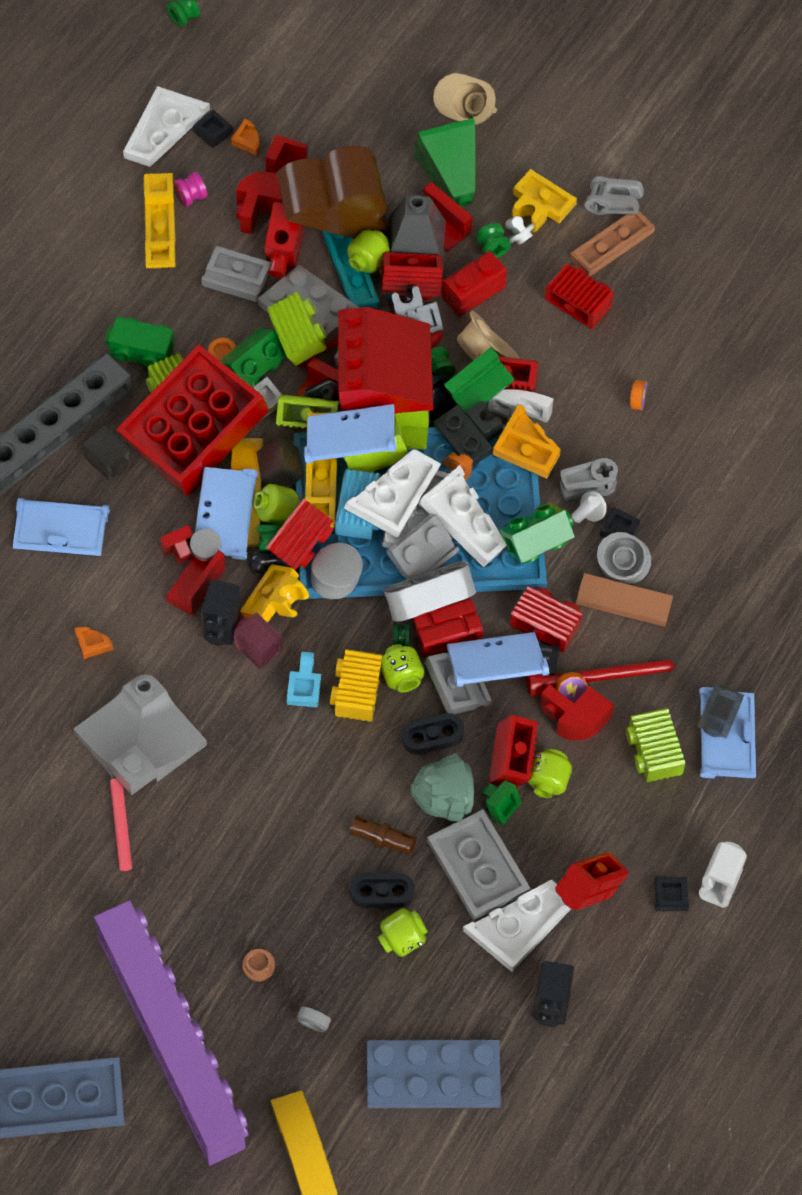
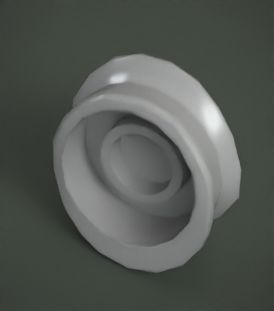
(624, 558)
(336, 570)

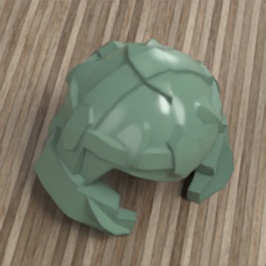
(445, 788)

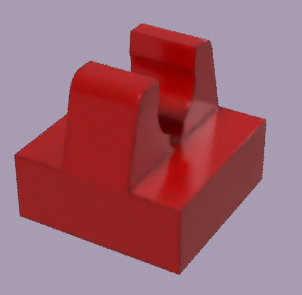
(178, 544)

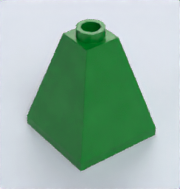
(449, 158)

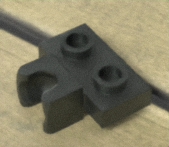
(469, 432)

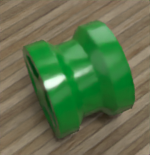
(182, 10)
(492, 239)
(440, 362)
(267, 533)

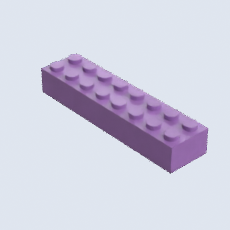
(171, 1033)

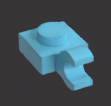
(304, 685)

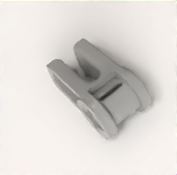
(614, 196)
(587, 478)

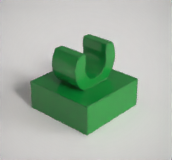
(501, 801)

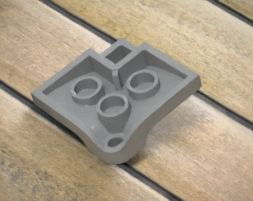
(140, 735)

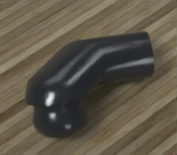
(325, 389)
(263, 558)

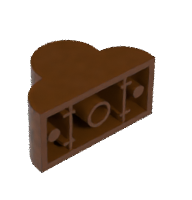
(335, 193)

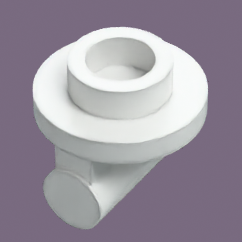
(520, 232)
(591, 507)

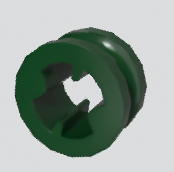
(401, 634)

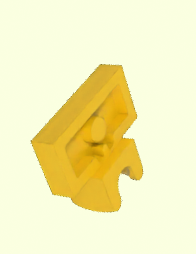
(541, 200)
(275, 593)

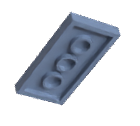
(433, 1074)
(61, 1097)

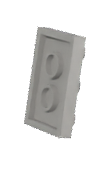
(323, 297)
(478, 865)

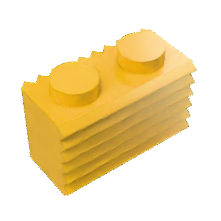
(357, 686)

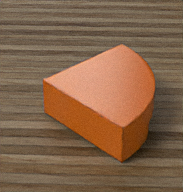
(246, 138)
(453, 461)
(92, 642)

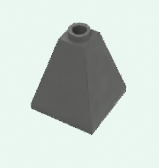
(416, 227)

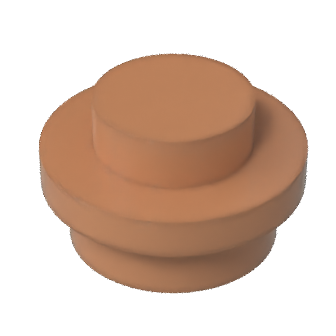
(258, 965)

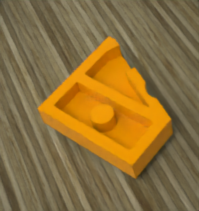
(527, 445)

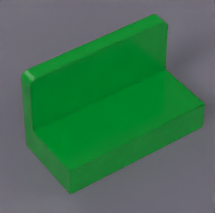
(479, 381)

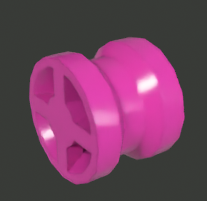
(190, 189)

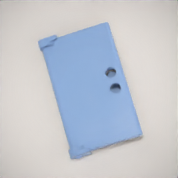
(334, 438)
(230, 507)
(60, 523)
(515, 657)
(730, 755)

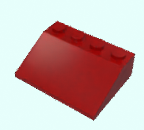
(384, 361)
(193, 419)

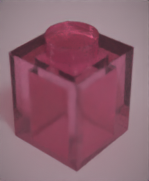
(257, 640)

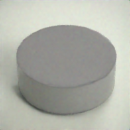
(205, 544)
(313, 1019)

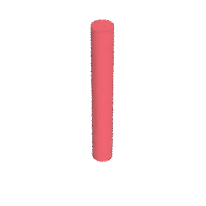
(121, 826)

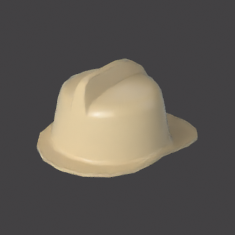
(464, 98)
(479, 337)

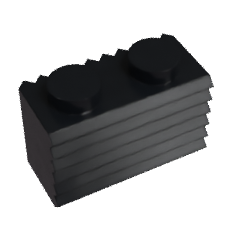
(220, 612)
(553, 993)

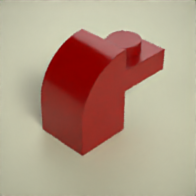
(254, 195)
(578, 719)

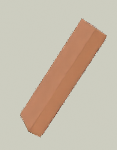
(612, 242)
(624, 599)

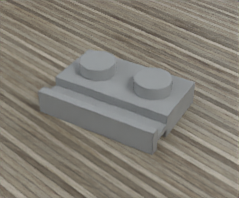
(235, 273)
(423, 548)
(455, 698)

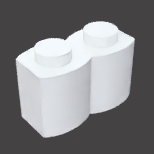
(722, 874)

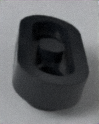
(430, 731)
(382, 887)

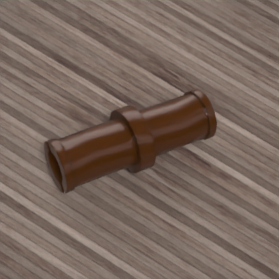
(383, 835)

